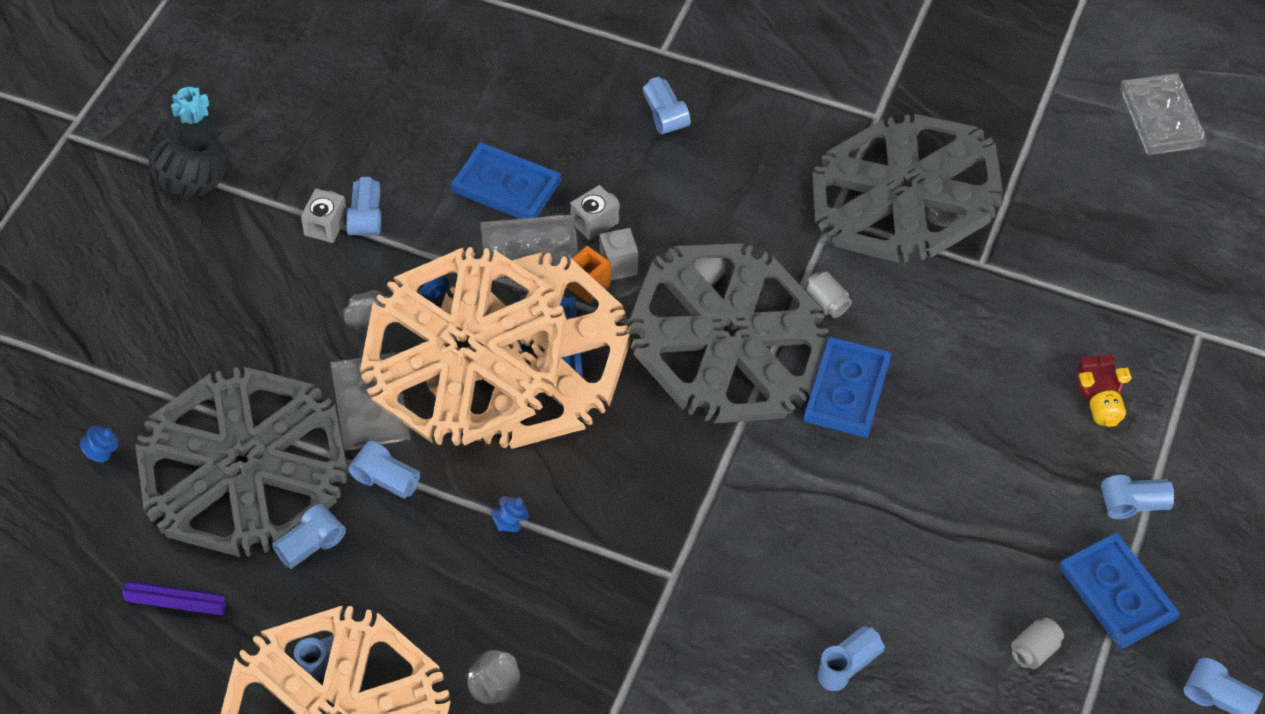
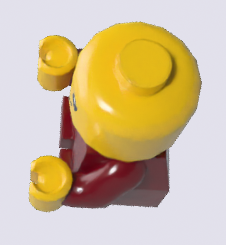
(1101, 387)

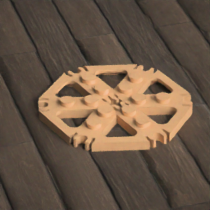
(466, 322)
(580, 335)
(343, 673)

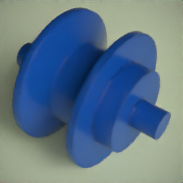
(434, 288)
(98, 443)
(509, 514)

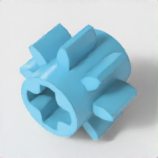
(190, 105)

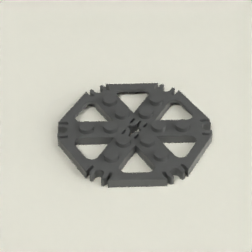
(928, 189)
(722, 351)
(218, 464)

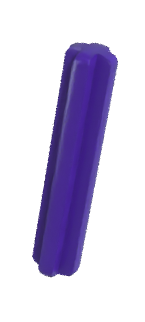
(174, 597)

